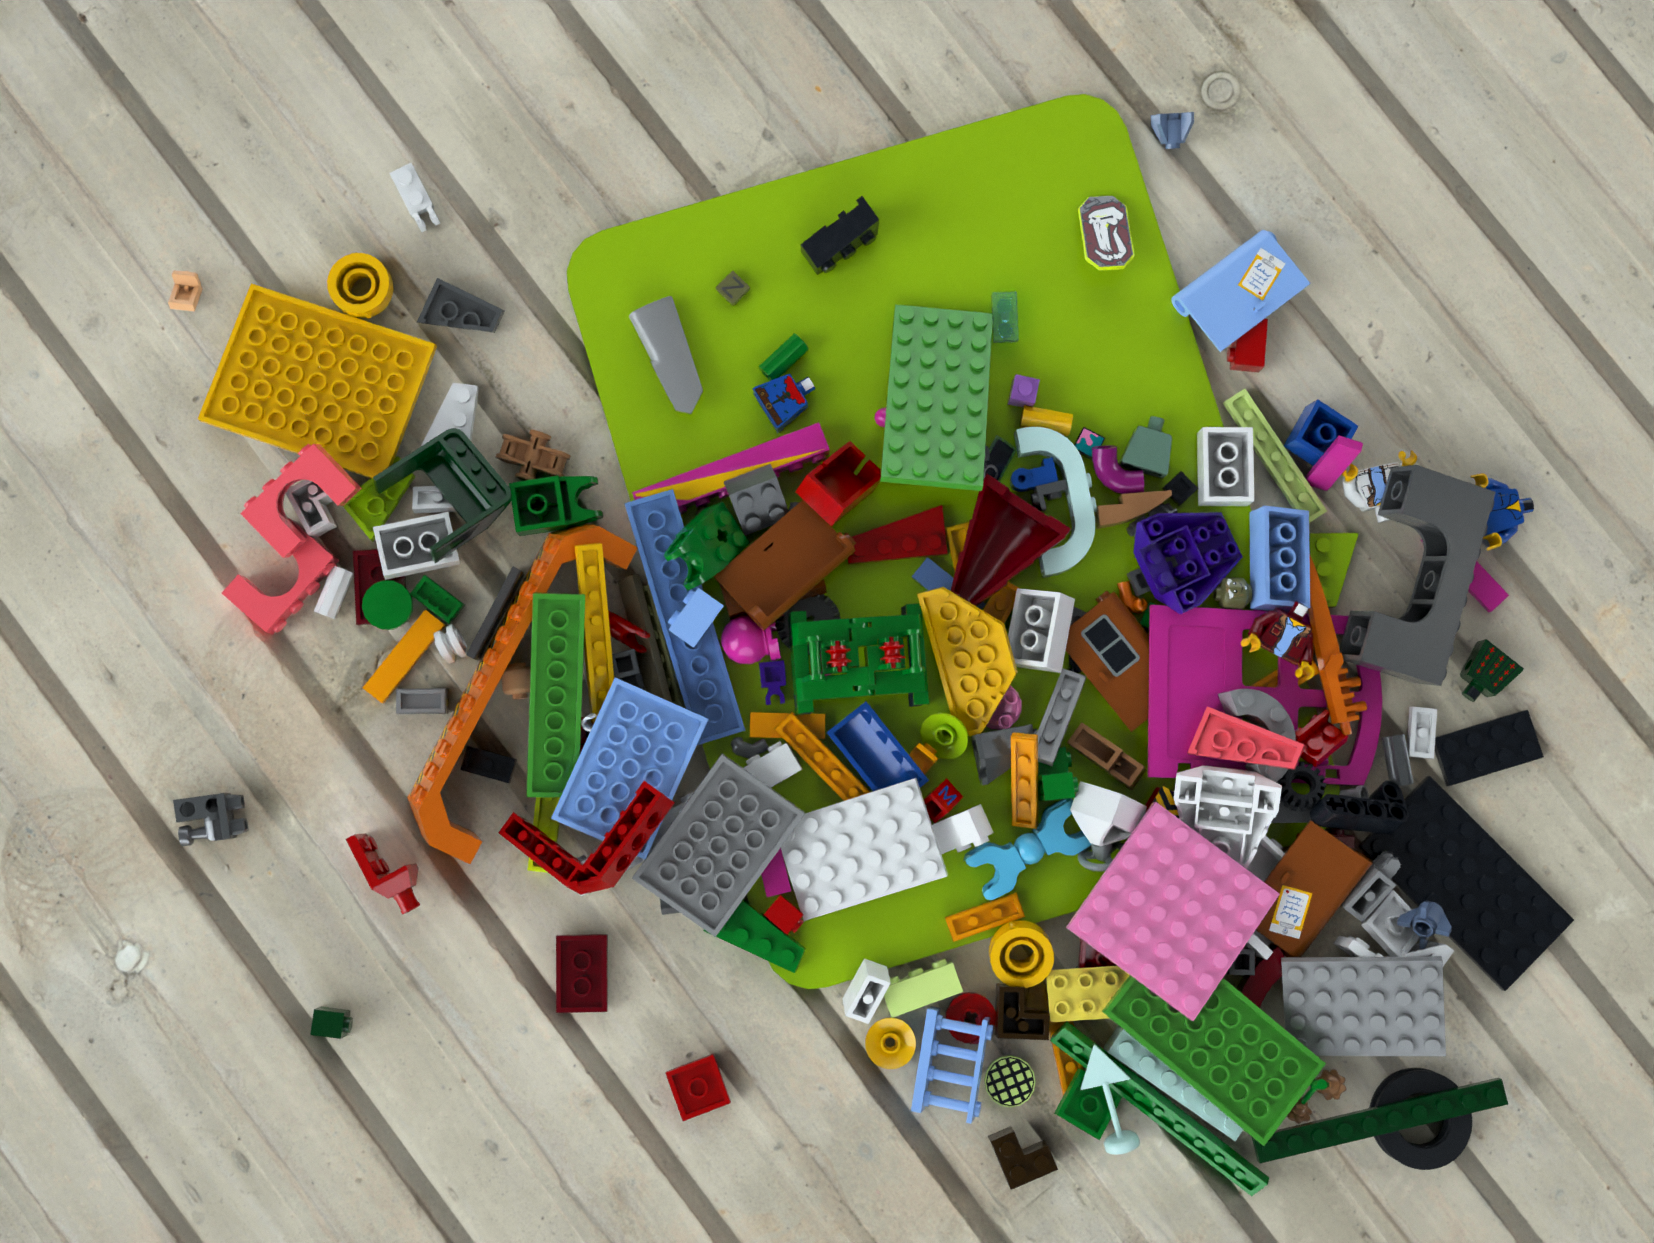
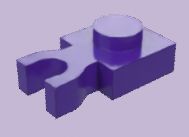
(772, 677)

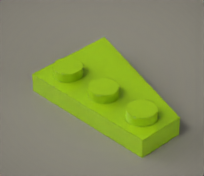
(374, 509)
(1331, 558)

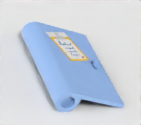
(1248, 278)

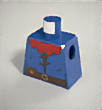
(783, 399)

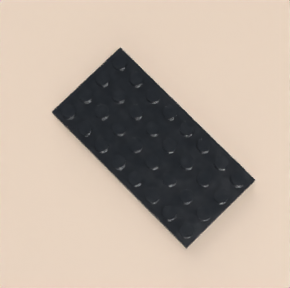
(1489, 899)

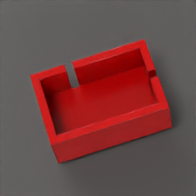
(833, 486)

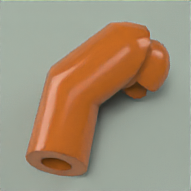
(1132, 602)

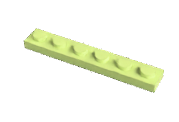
(1274, 455)

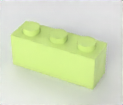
(922, 987)

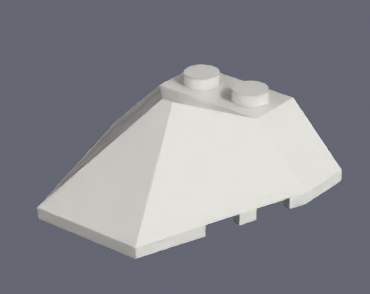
(1228, 807)

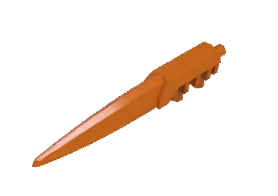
(1330, 660)

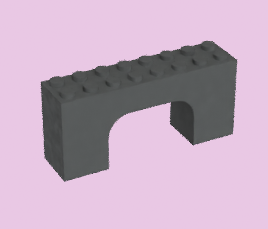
(1452, 524)

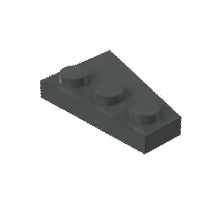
(459, 309)

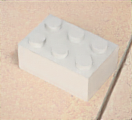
(1225, 466)
(407, 544)
(1040, 629)

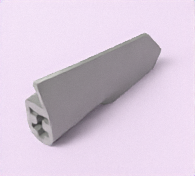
(669, 352)

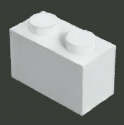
(866, 991)

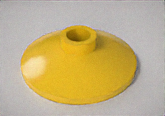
(893, 1056)

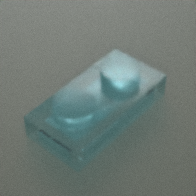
(1005, 317)

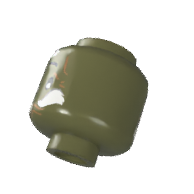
(1233, 593)

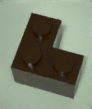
(1013, 1020)
(1021, 1164)

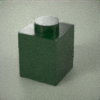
(331, 1022)

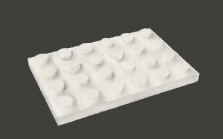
(862, 850)

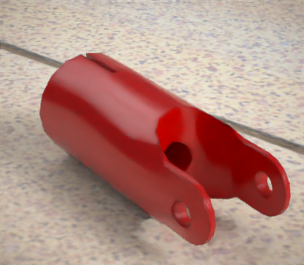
(625, 632)

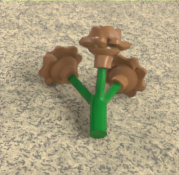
(1328, 1084)

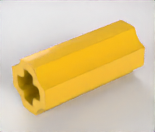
(1046, 418)

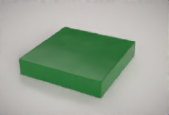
(1086, 1107)

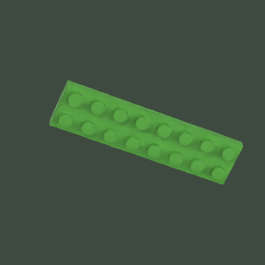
(555, 691)

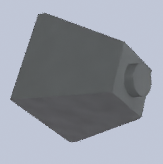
(993, 751)

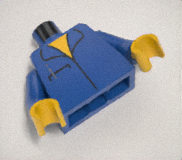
(1506, 513)

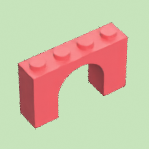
(267, 510)
(271, 612)

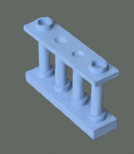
(926, 1072)

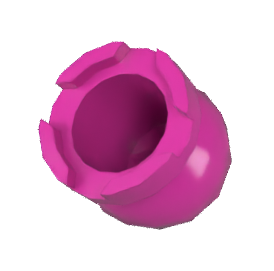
(747, 642)

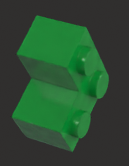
(1056, 780)

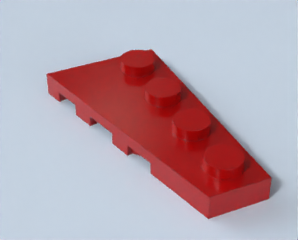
(904, 539)

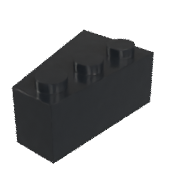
(841, 237)

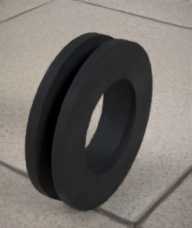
(1451, 1138)

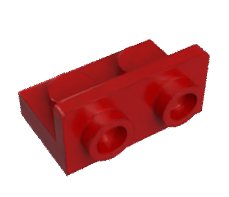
(1319, 738)

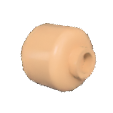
(516, 680)

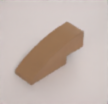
(1129, 507)
(1107, 756)

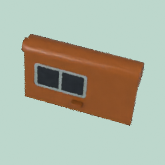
(1114, 656)

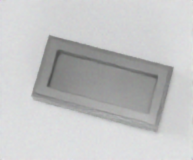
(422, 701)

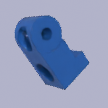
(1026, 480)

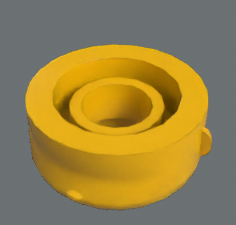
(347, 272)
(1021, 972)

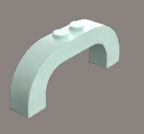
(1081, 505)

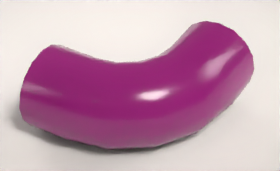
(1111, 473)

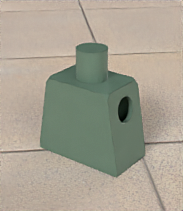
(1148, 449)

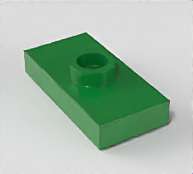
(437, 599)

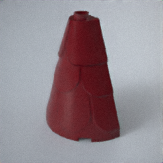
(1001, 542)

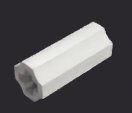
(334, 592)

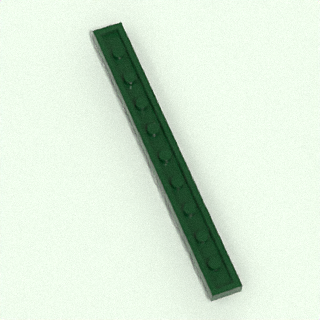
(1382, 1119)

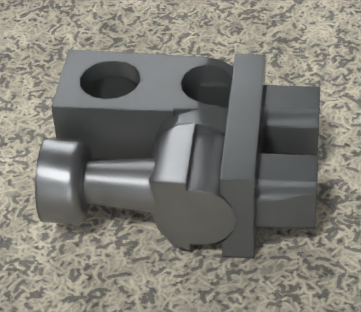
(217, 816)

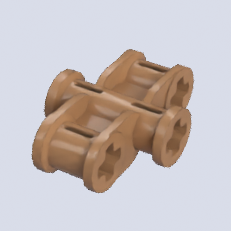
(532, 456)

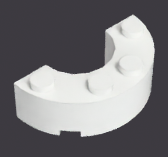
(963, 829)

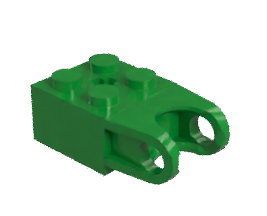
(560, 504)
(707, 544)

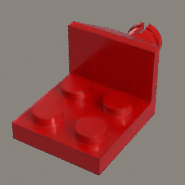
(392, 885)

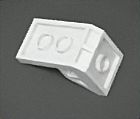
(1359, 948)

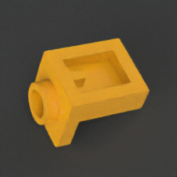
(924, 756)

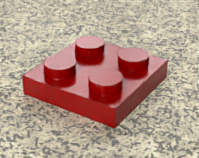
(698, 1087)

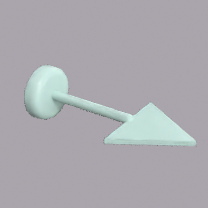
(1102, 1072)

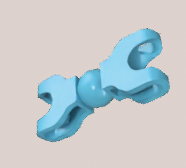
(1027, 849)

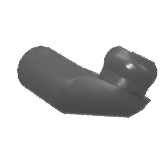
(746, 749)

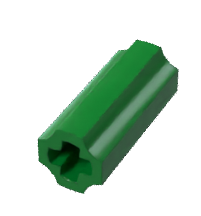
(783, 357)

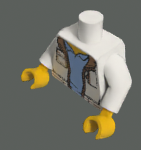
(1367, 486)

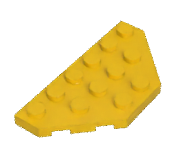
(970, 656)

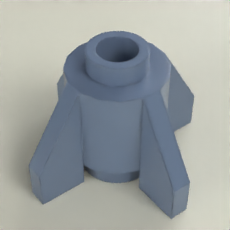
(1172, 128)
(1426, 921)

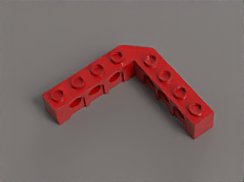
(613, 855)

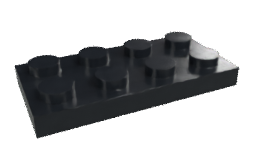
(1487, 748)

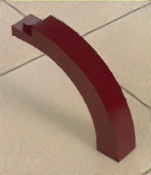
(1266, 974)

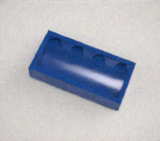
(874, 750)

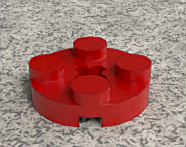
(974, 1003)

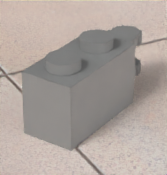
(1373, 886)

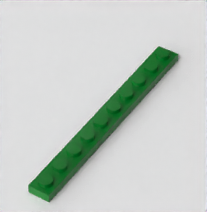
(1168, 1115)

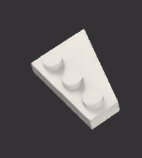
(456, 411)

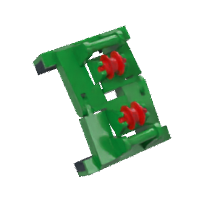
(839, 651)

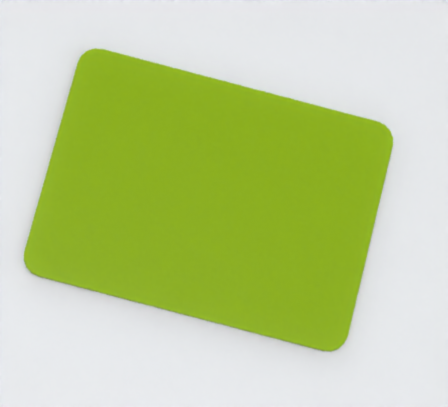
(956, 222)

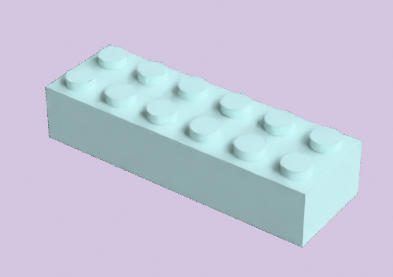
(1147, 1065)

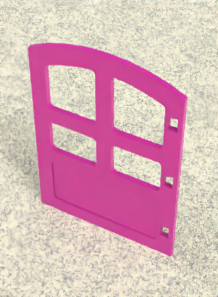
(1201, 656)

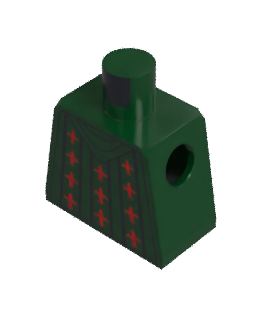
(1488, 671)

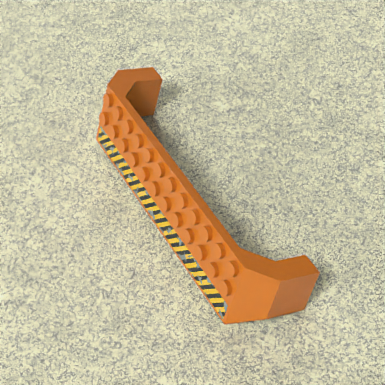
(425, 794)

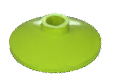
(947, 745)

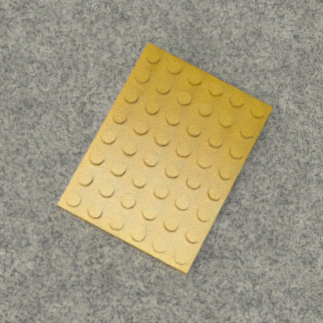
(317, 378)

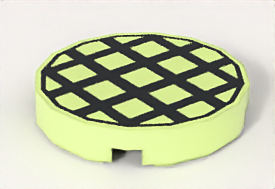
(1009, 1081)

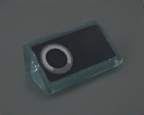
(1000, 457)

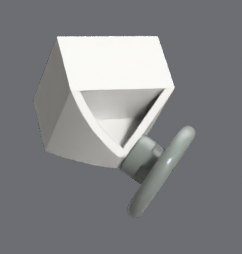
(1104, 820)

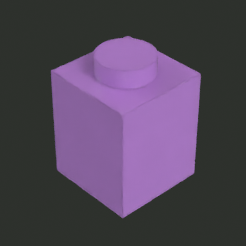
(1023, 391)

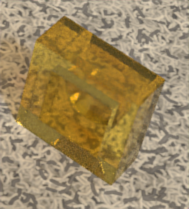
(1038, 997)

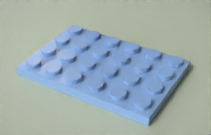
(630, 743)

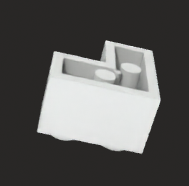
(310, 506)

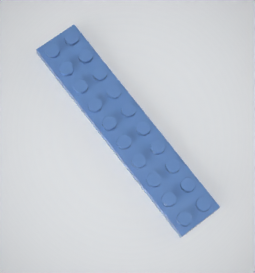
(699, 669)

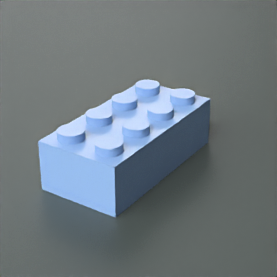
(1279, 558)

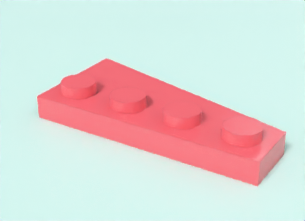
(1237, 740)

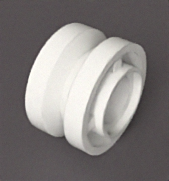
(450, 644)

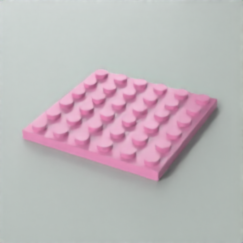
(1173, 911)

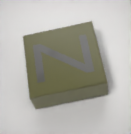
(732, 288)

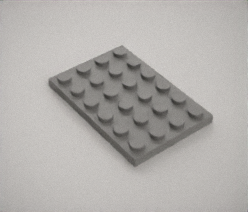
(718, 845)
(1365, 1005)

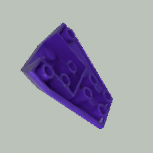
(1201, 548)

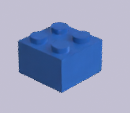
(1317, 430)

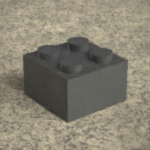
(756, 499)

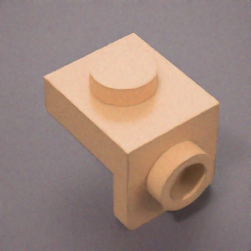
(185, 291)

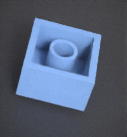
(695, 617)

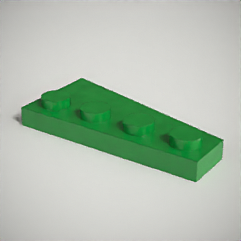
(761, 937)

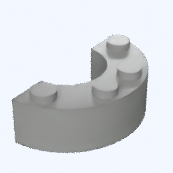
(1263, 712)

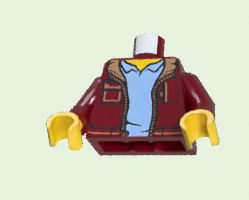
(1284, 636)

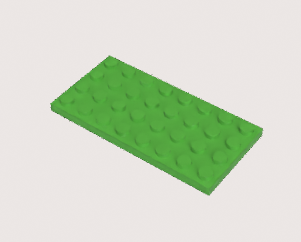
(937, 398)
(1226, 1054)

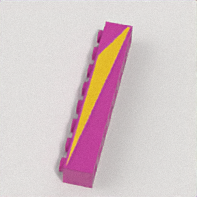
(707, 481)

